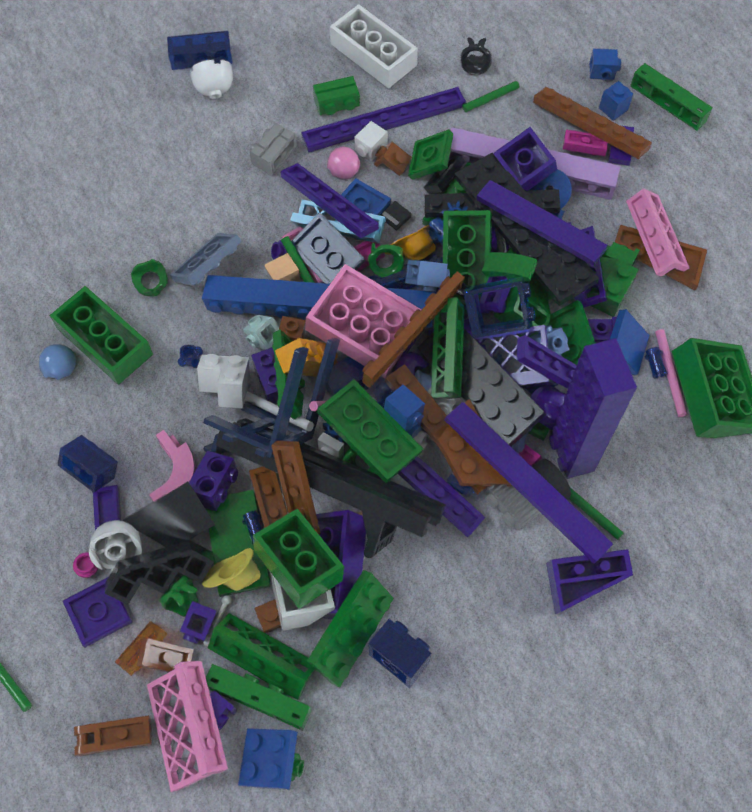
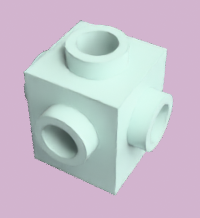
(260, 331)

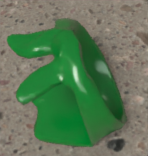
(397, 262)
(149, 266)
(179, 596)

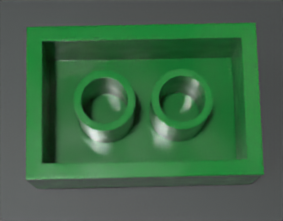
(298, 558)

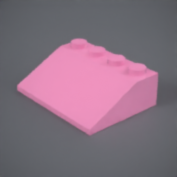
(359, 315)

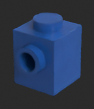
(604, 64)
(615, 100)

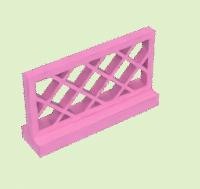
(199, 721)

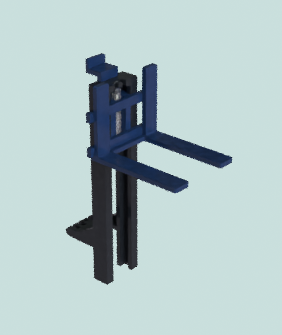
(381, 503)

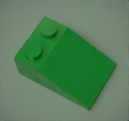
(617, 279)

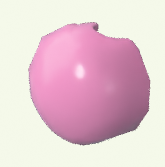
(343, 163)

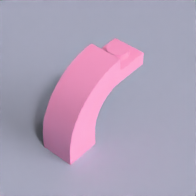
(183, 464)

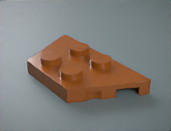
(466, 462)

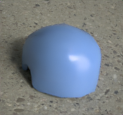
(57, 361)

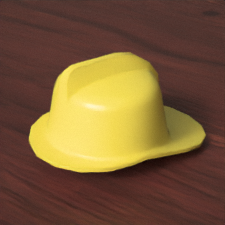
(233, 572)

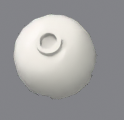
(212, 78)
(112, 543)

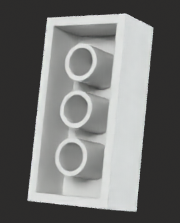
(373, 46)

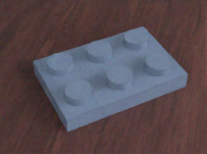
(206, 259)

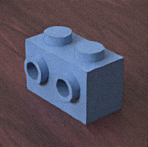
(426, 274)

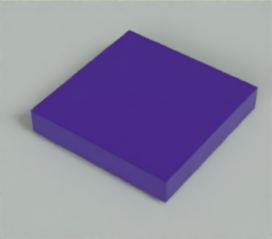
(95, 613)

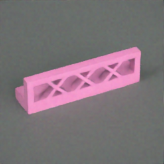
(656, 232)

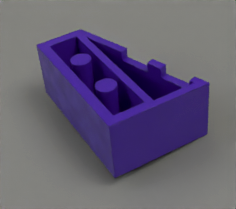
(579, 578)

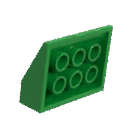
(715, 387)

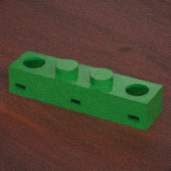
(663, 90)
(270, 700)

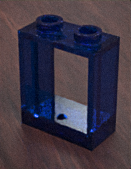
(475, 314)

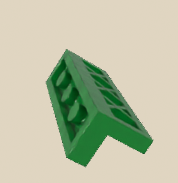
(453, 352)
(259, 657)

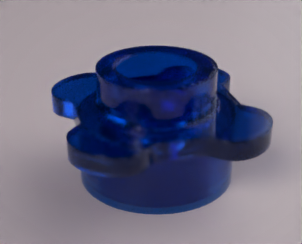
(188, 350)

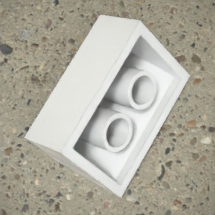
(294, 618)

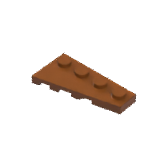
(694, 256)

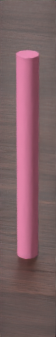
(672, 376)

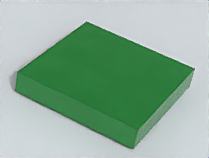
(431, 154)

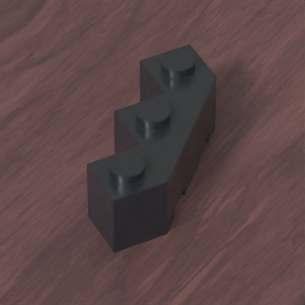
(158, 569)

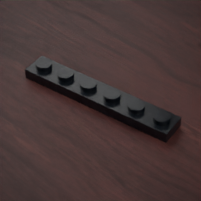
(435, 203)

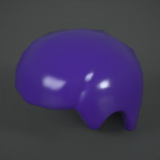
(413, 362)

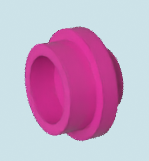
(83, 566)

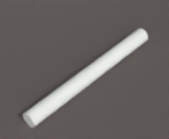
(273, 408)

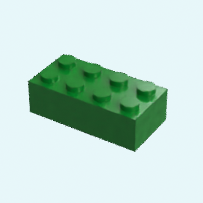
(101, 335)

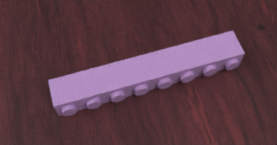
(585, 174)

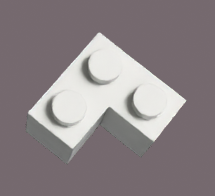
(226, 376)

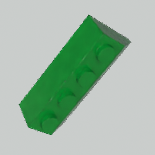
(467, 245)

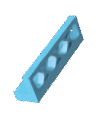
(303, 220)

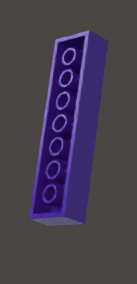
(592, 408)

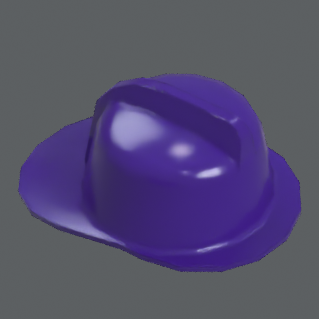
(550, 401)

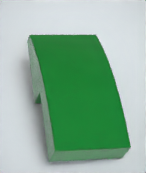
(509, 265)

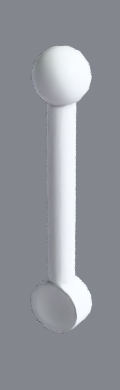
(226, 600)

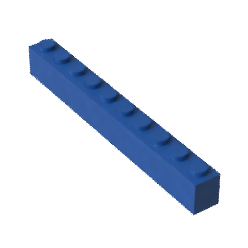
(278, 296)

